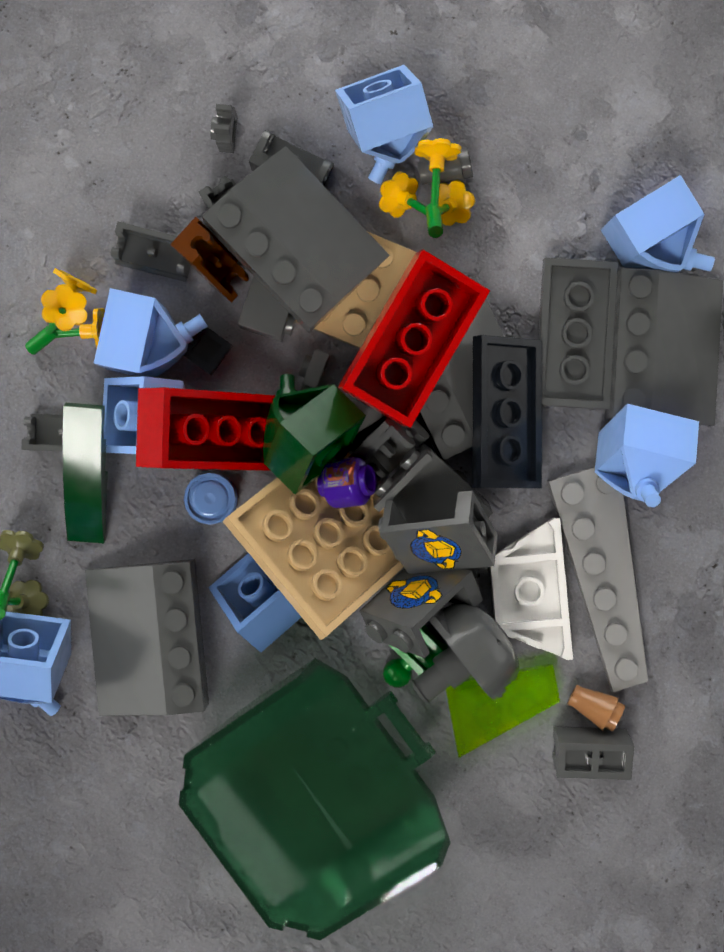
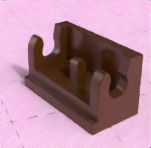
(209, 258)

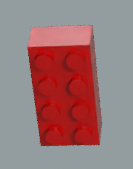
(414, 338)
(201, 429)

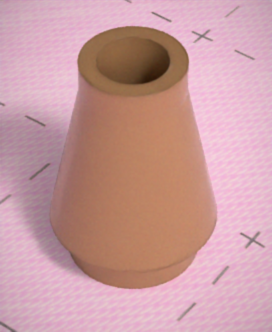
(597, 707)

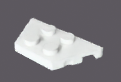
(532, 590)

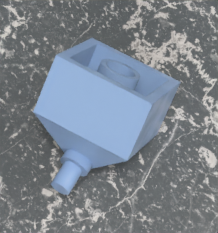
(386, 117)
(659, 231)
(141, 335)
(121, 408)
(645, 451)
(33, 658)

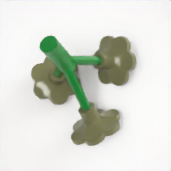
(23, 596)

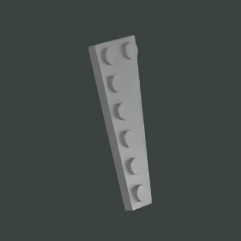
(601, 557)

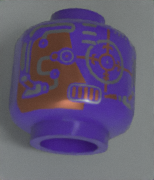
(347, 482)

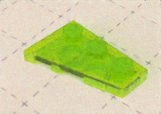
(480, 719)

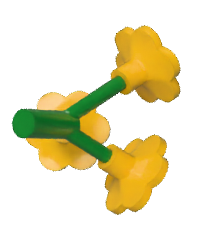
(448, 203)
(65, 309)

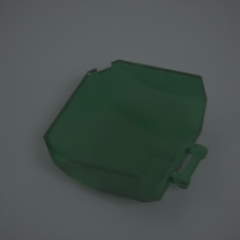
(315, 802)

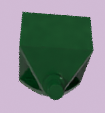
(308, 431)

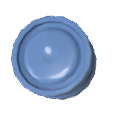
(210, 498)

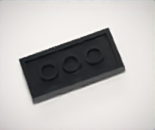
(507, 412)

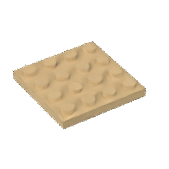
(314, 553)

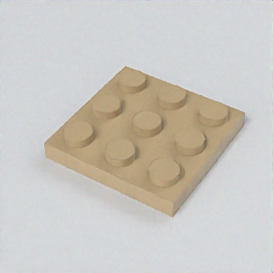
(359, 311)

